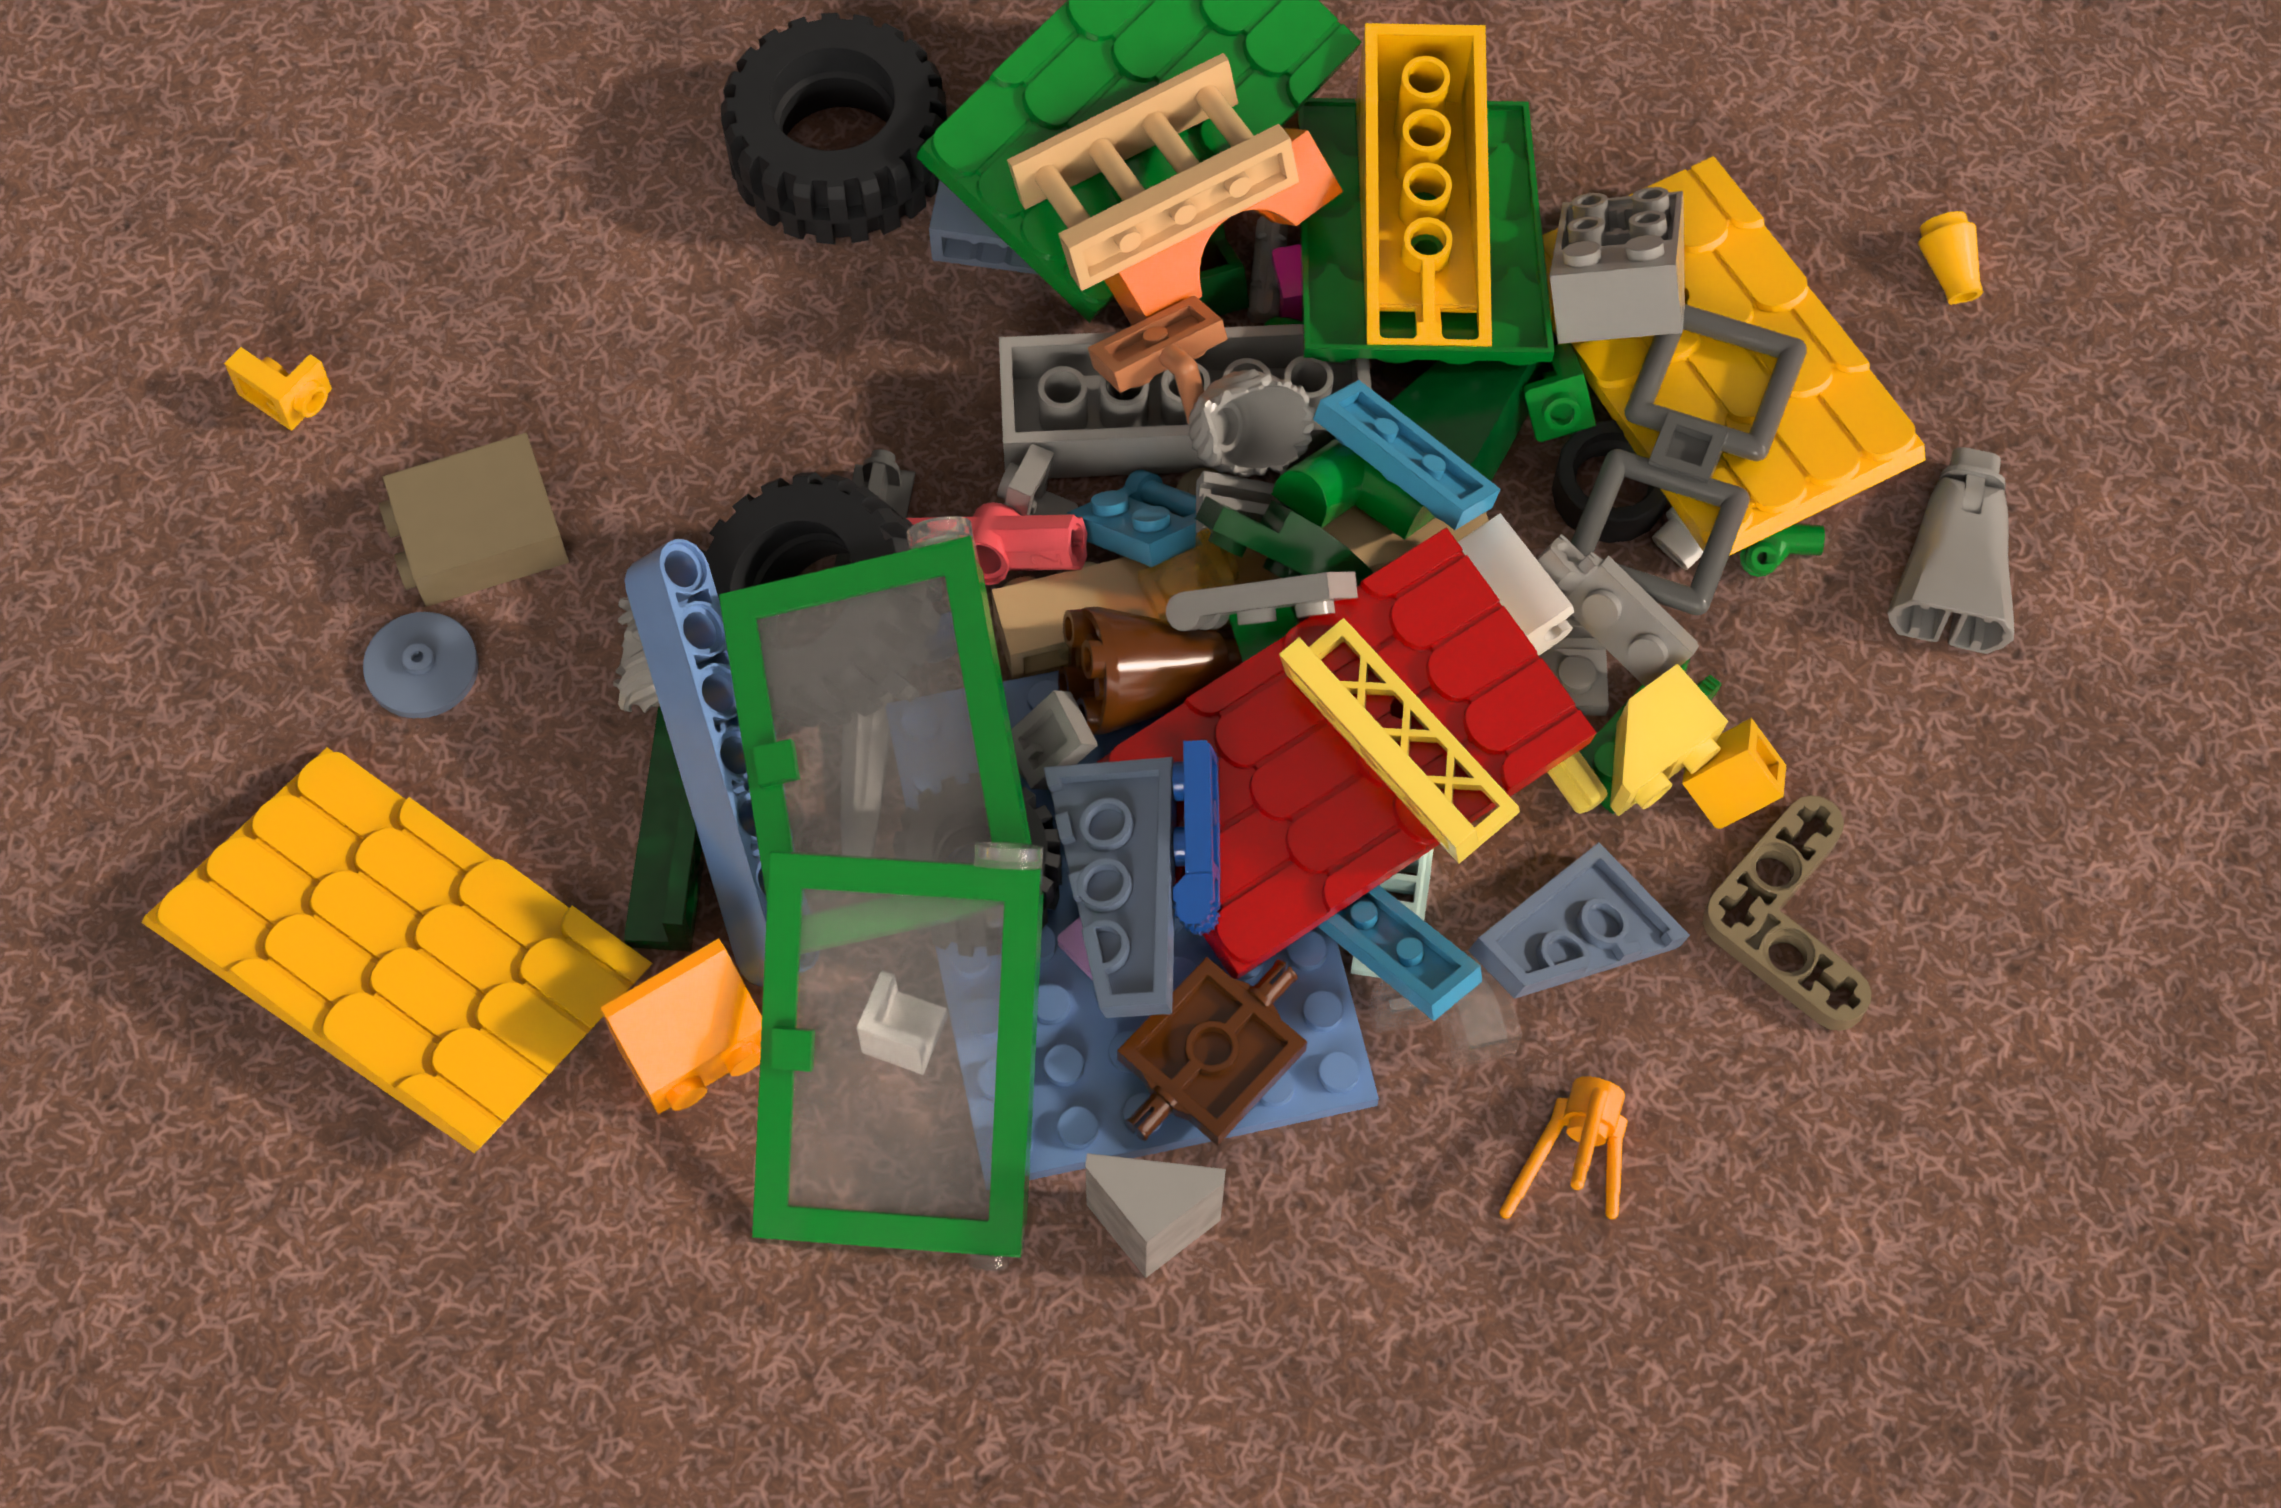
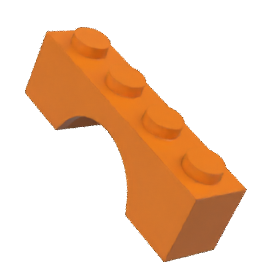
(1176, 270)

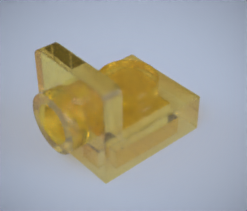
(1194, 570)

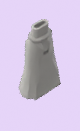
(1960, 560)

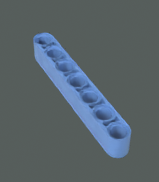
(692, 677)

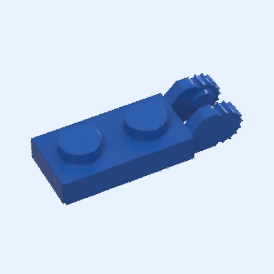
(1198, 841)

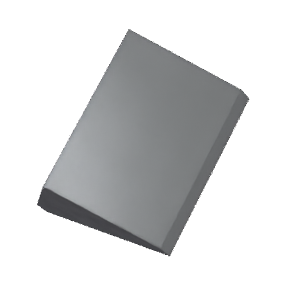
(1153, 1205)

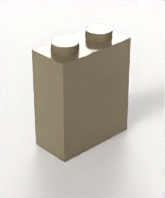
(472, 520)

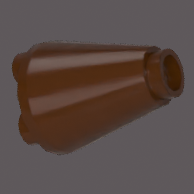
(1137, 665)

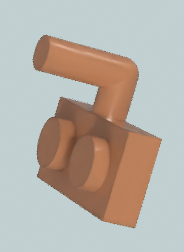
(1158, 344)

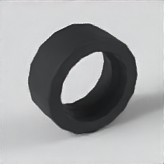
(1623, 522)

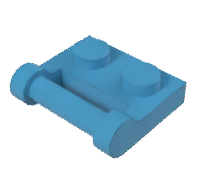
(1139, 519)

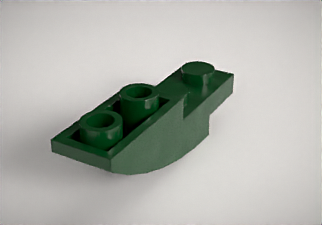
(1287, 539)

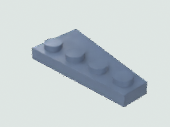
(1122, 874)

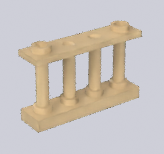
(1171, 209)

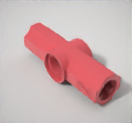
(1024, 542)

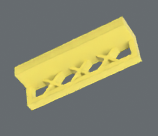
(1378, 744)

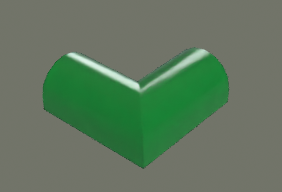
(1338, 479)

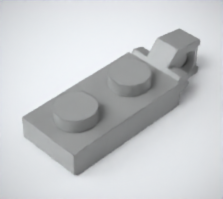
(1618, 611)

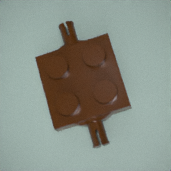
(1213, 1051)

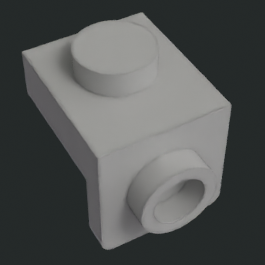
(1026, 485)

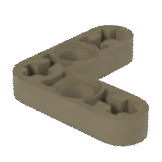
(1771, 926)

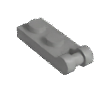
(1259, 600)

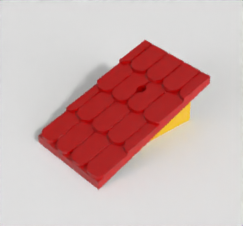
(1300, 807)

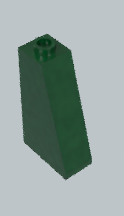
(1471, 407)

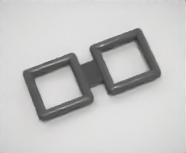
(1690, 452)

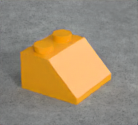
(687, 1028)

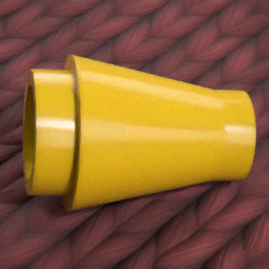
(1952, 253)

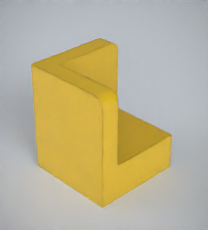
(1739, 778)

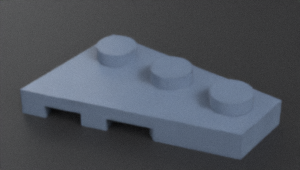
(1577, 927)

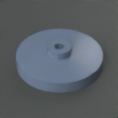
(420, 665)

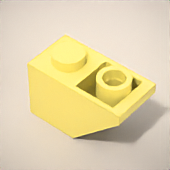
(1660, 734)

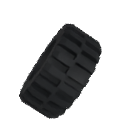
(823, 68)
(799, 525)

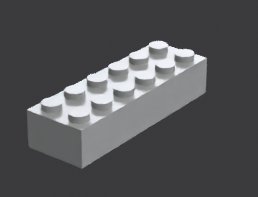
(1070, 409)

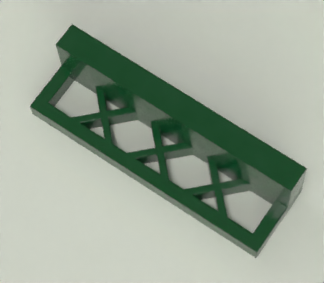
(666, 859)

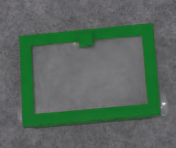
(876, 706)
(900, 1051)

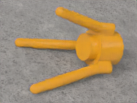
(1591, 1118)

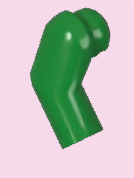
(1770, 552)

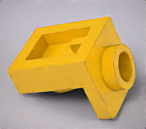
(275, 391)

